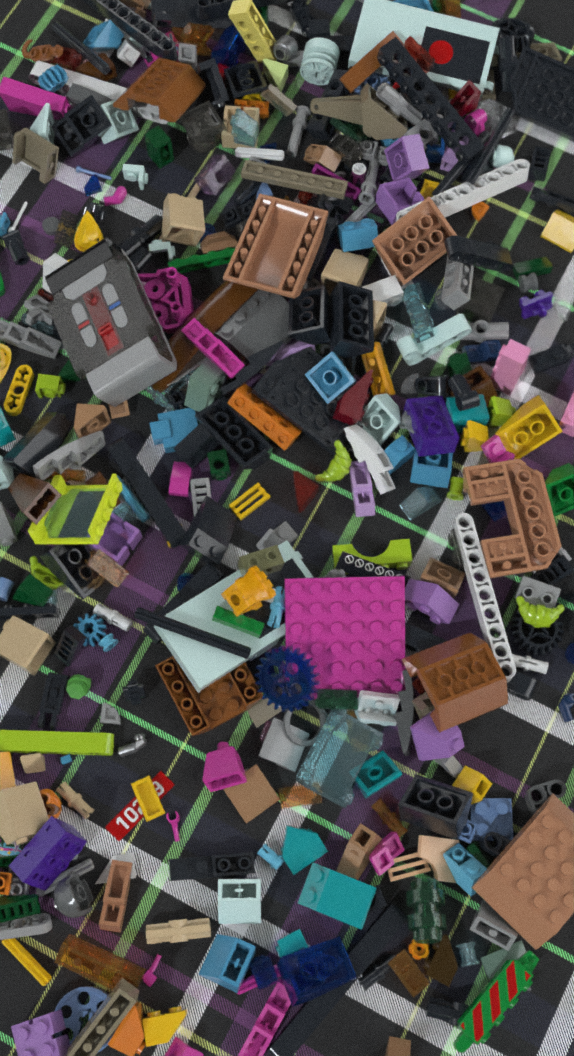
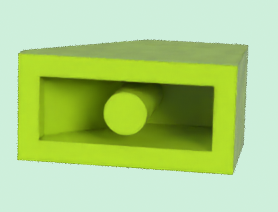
(499, 411)

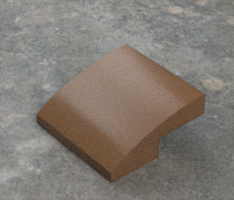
(253, 796)

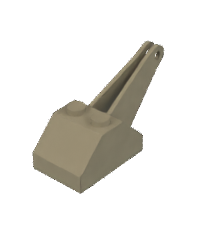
(363, 110)

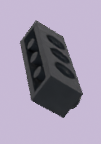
(320, 125)

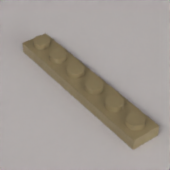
(294, 179)

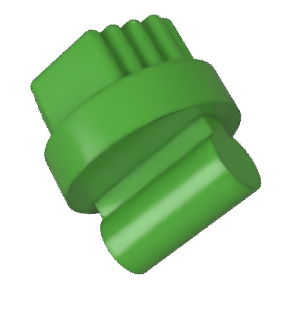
(78, 686)

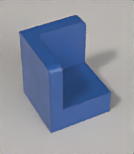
(435, 152)

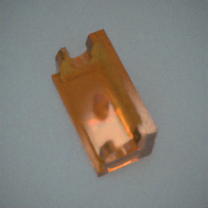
(107, 567)

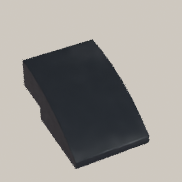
(82, 126)

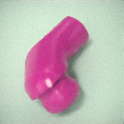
(117, 197)

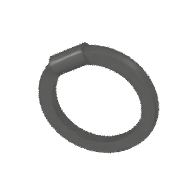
(286, 723)

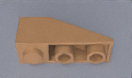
(358, 851)

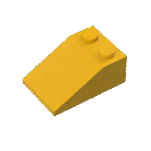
(528, 428)

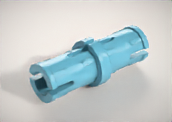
(277, 608)

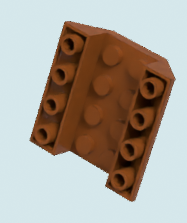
(166, 85)
(459, 679)
(215, 703)

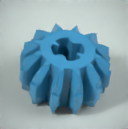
(53, 79)
(95, 624)

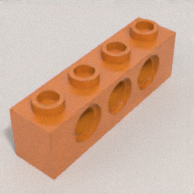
(264, 417)

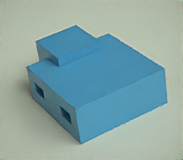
(173, 427)

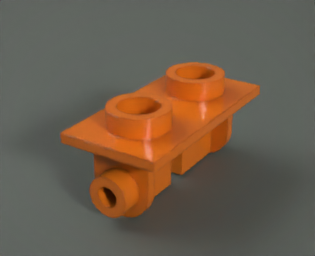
(262, 105)

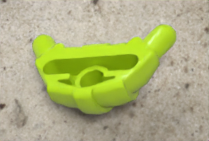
(338, 466)
(44, 574)
(538, 614)

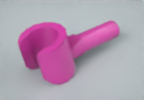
(174, 825)
(149, 978)

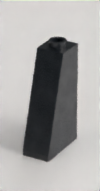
(38, 443)

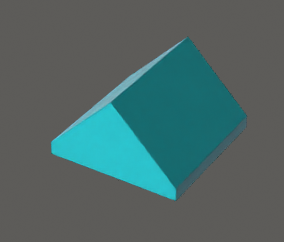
(460, 418)
(377, 774)

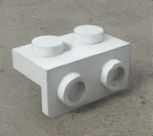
(377, 708)

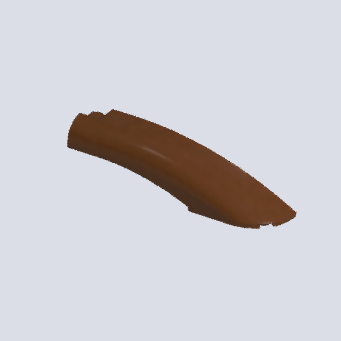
(211, 315)

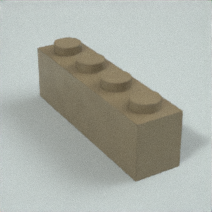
(104, 1020)

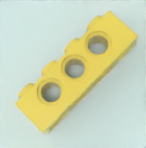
(253, 29)

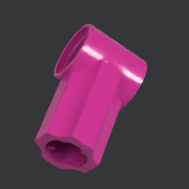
(476, 121)

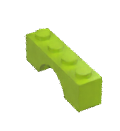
(397, 554)

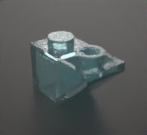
(244, 128)

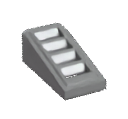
(196, 483)

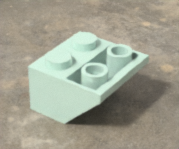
(239, 901)

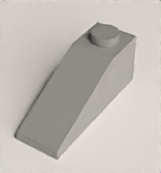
(7, 528)

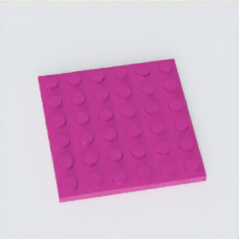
(349, 630)

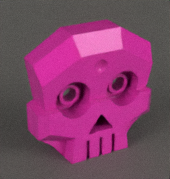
(170, 286)

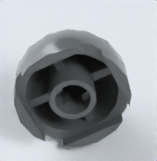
(73, 896)

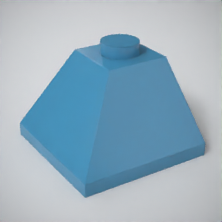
(104, 37)

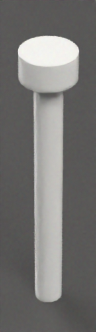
(18, 217)

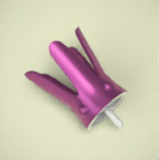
(358, 171)

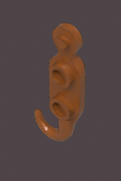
(42, 52)

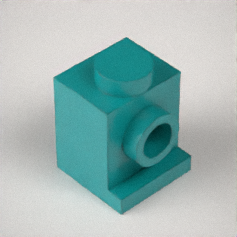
(291, 943)

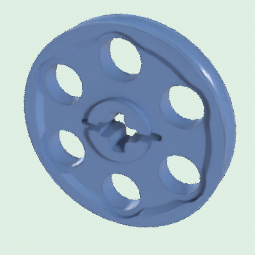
(80, 1010)

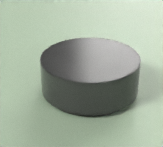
(50, 225)

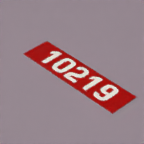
(132, 813)

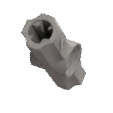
(399, 103)
(492, 331)

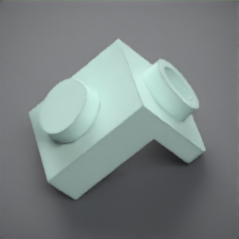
(158, 246)

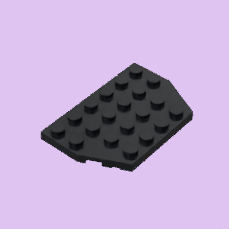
(544, 92)
(297, 400)

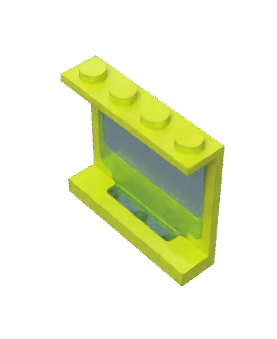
(78, 514)

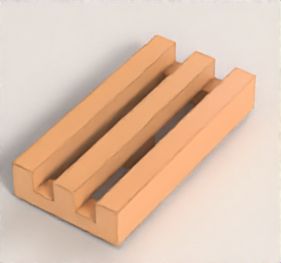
(413, 873)

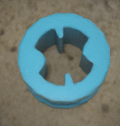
(108, 642)

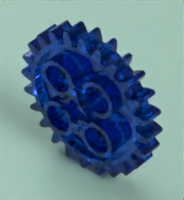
(304, 677)

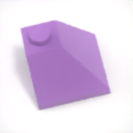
(431, 743)

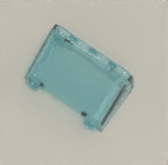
(338, 757)

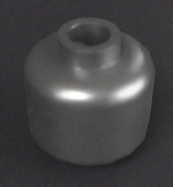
(285, 48)

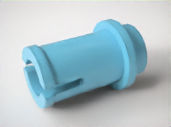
(270, 857)

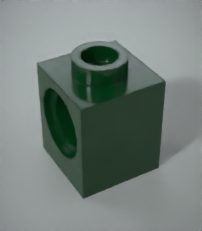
(458, 364)
(215, 458)

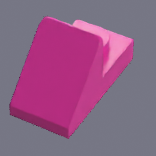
(495, 450)

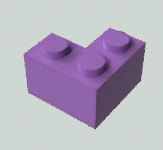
(430, 600)

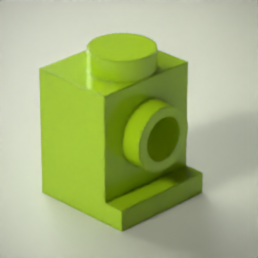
(49, 386)

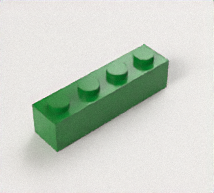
(239, 623)

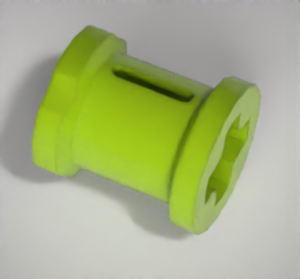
(456, 489)

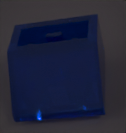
(228, 47)

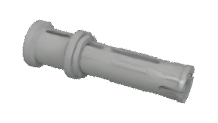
(299, 125)
(368, 186)

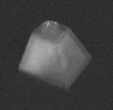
(494, 113)

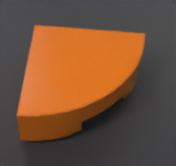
(479, 210)

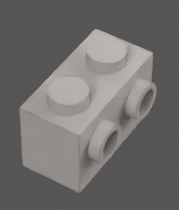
(537, 592)
(493, 927)

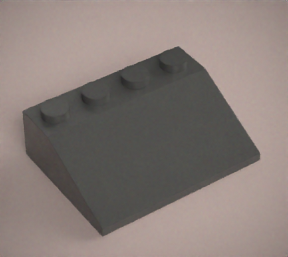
(256, 325)

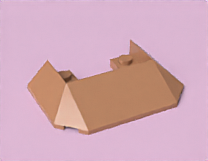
(529, 513)

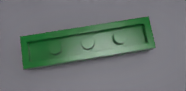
(199, 262)

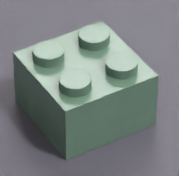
(204, 386)

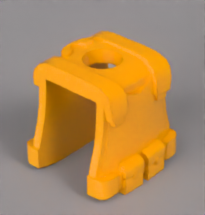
(249, 591)

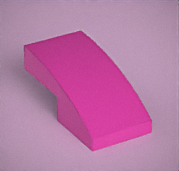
(180, 479)
(385, 852)

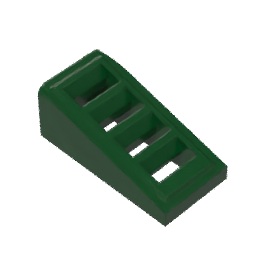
(16, 912)

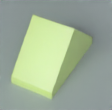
(275, 72)

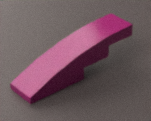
(212, 348)
(267, 1022)

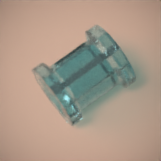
(468, 954)

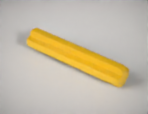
(27, 961)

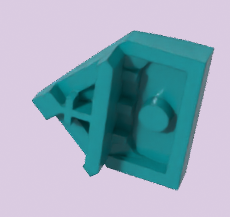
(301, 848)

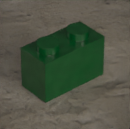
(159, 147)

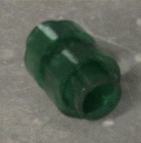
(425, 900)

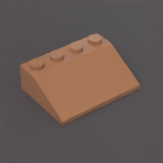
(414, 241)

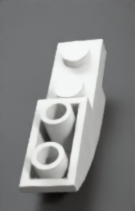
(369, 450)

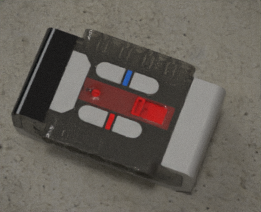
(108, 323)

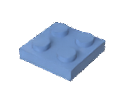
(492, 816)

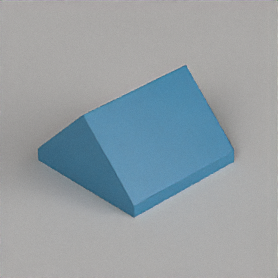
(330, 377)

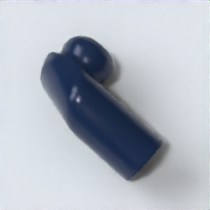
(565, 705)

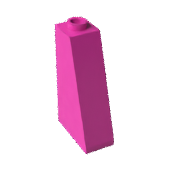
(30, 99)

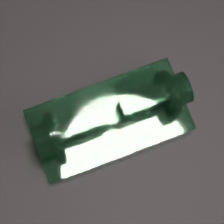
(336, 699)

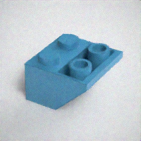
(228, 961)

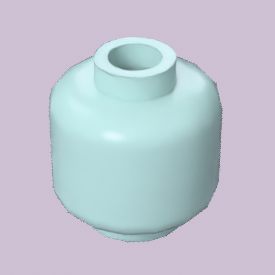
(501, 156)

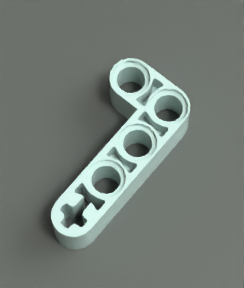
(444, 335)

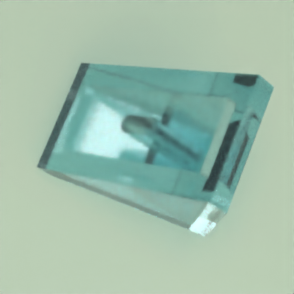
(420, 501)

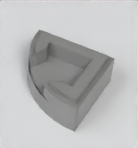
(109, 715)

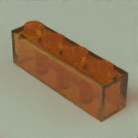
(97, 963)

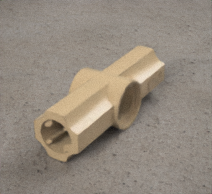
(178, 930)

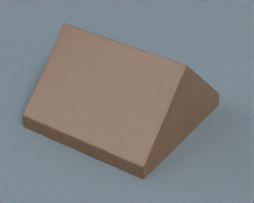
(90, 419)
(443, 575)

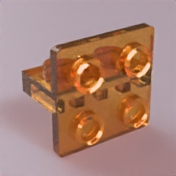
(195, 34)

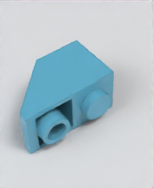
(464, 867)

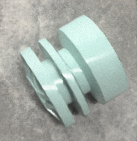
(319, 61)

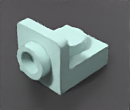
(135, 173)

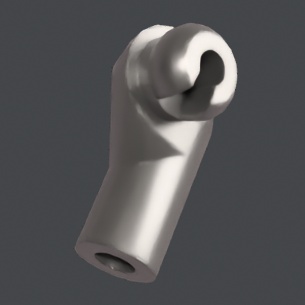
(139, 743)

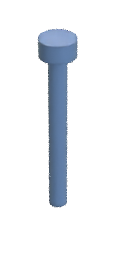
(79, 169)

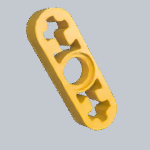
(20, 398)

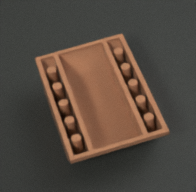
(277, 246)
(535, 875)

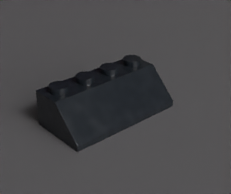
(351, 320)
(235, 434)

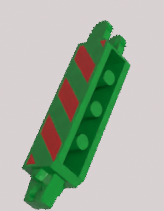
(494, 1000)

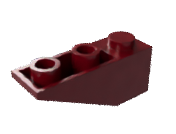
(351, 403)

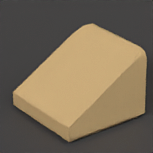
(33, 763)

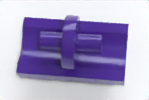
(536, 306)

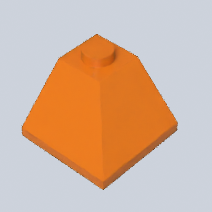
(130, 1033)

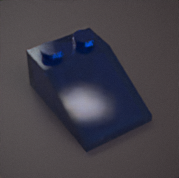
(315, 970)

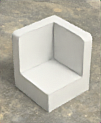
(128, 52)

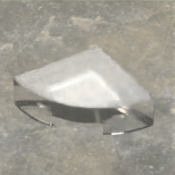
(562, 309)
(408, 384)

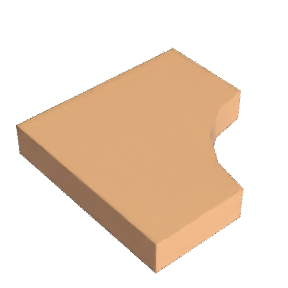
(432, 851)

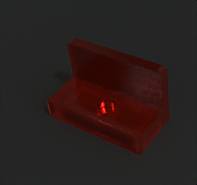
(419, 54)

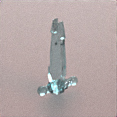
(161, 398)

